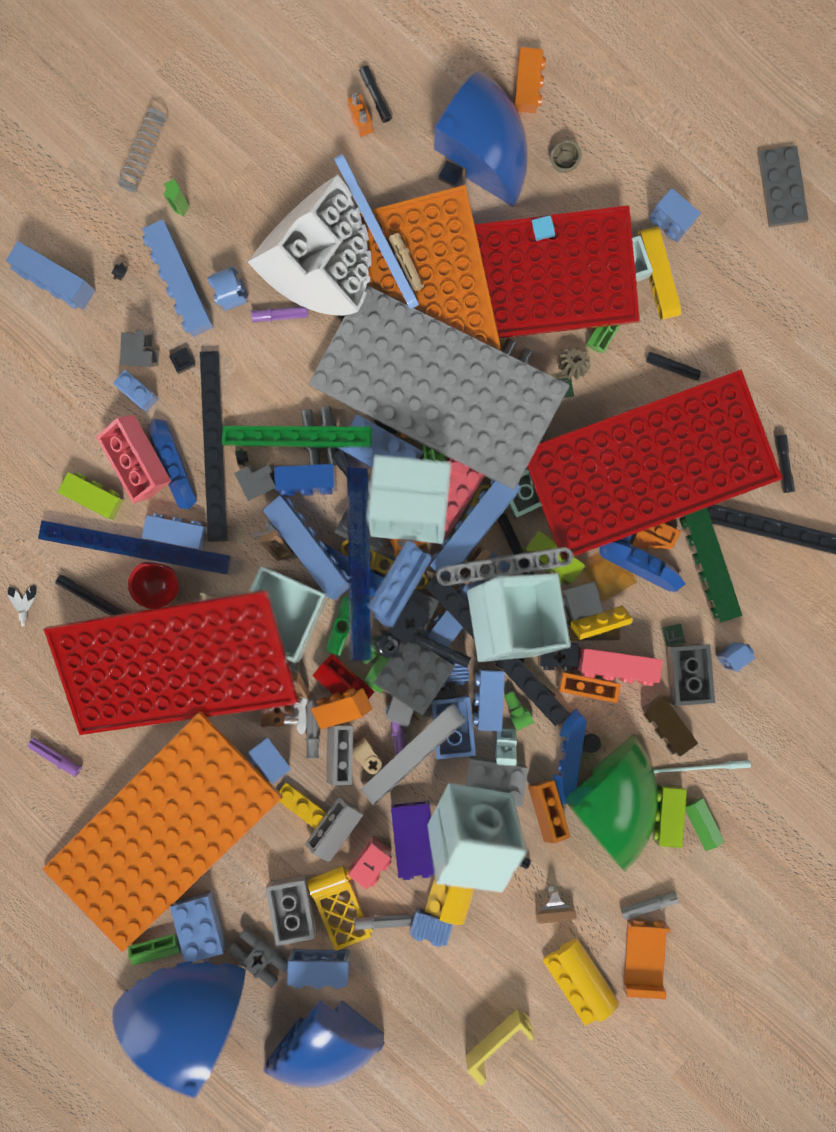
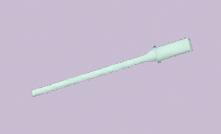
(728, 765)

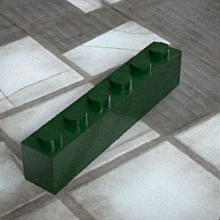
(711, 565)

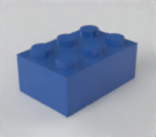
(305, 480)

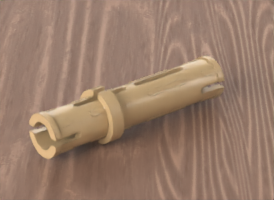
(402, 254)

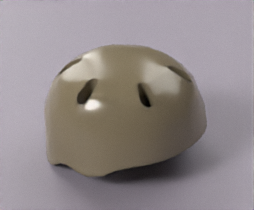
(565, 158)

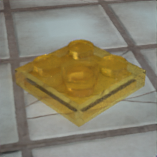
(609, 578)

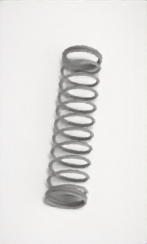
(122, 181)

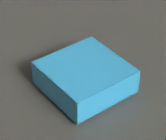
(543, 228)

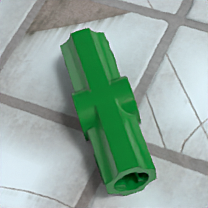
(338, 638)

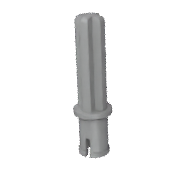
(312, 732)
(656, 903)
(382, 921)

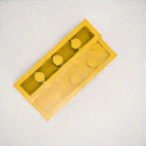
(449, 902)
(581, 982)

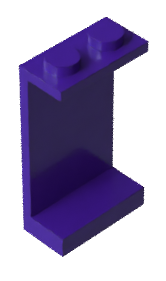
(412, 839)

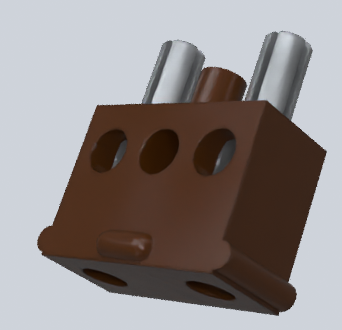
(269, 716)

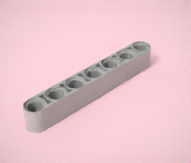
(514, 568)
(413, 754)

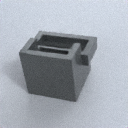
(137, 349)
(256, 482)
(582, 601)

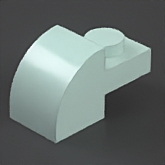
(506, 747)

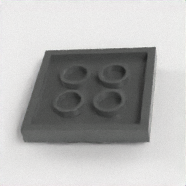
(414, 676)

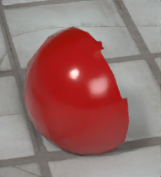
(153, 585)

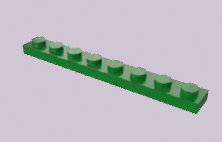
(297, 436)

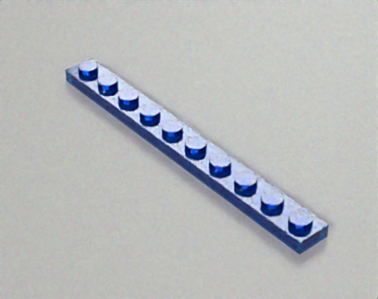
(134, 547)
(359, 565)

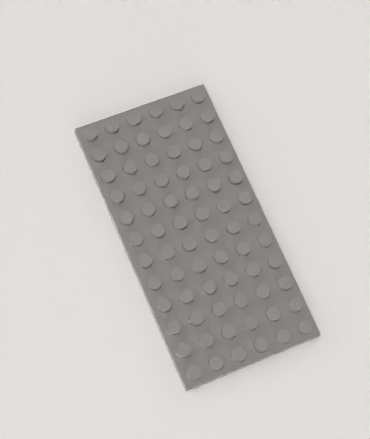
(439, 387)

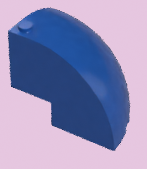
(485, 137)
(179, 1022)
(324, 1047)

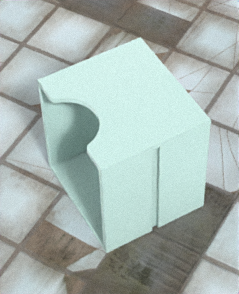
(408, 499)
(295, 609)
(518, 617)
(476, 838)

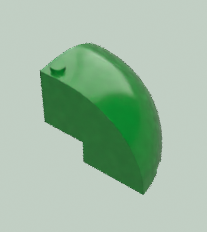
(619, 802)

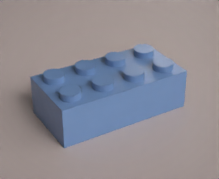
(49, 276)
(383, 445)

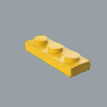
(601, 622)
(302, 805)

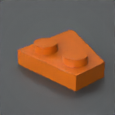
(656, 537)

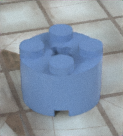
(228, 288)

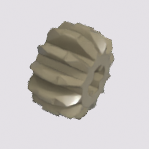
(574, 363)

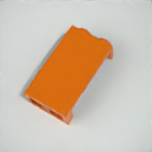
(645, 959)

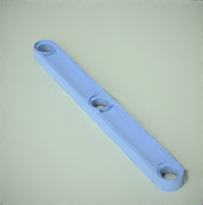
(376, 231)

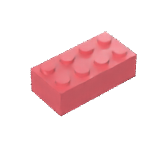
(133, 458)
(462, 487)
(621, 665)

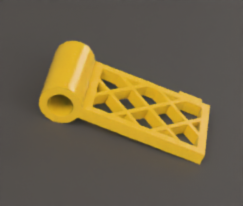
(324, 887)

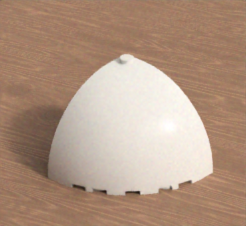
(319, 253)

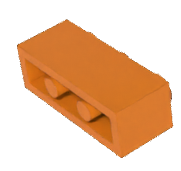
(529, 80)
(588, 687)
(341, 708)
(549, 811)

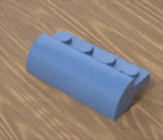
(399, 584)

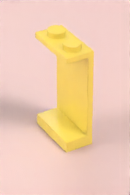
(495, 1040)

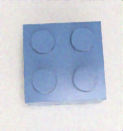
(674, 215)
(268, 760)

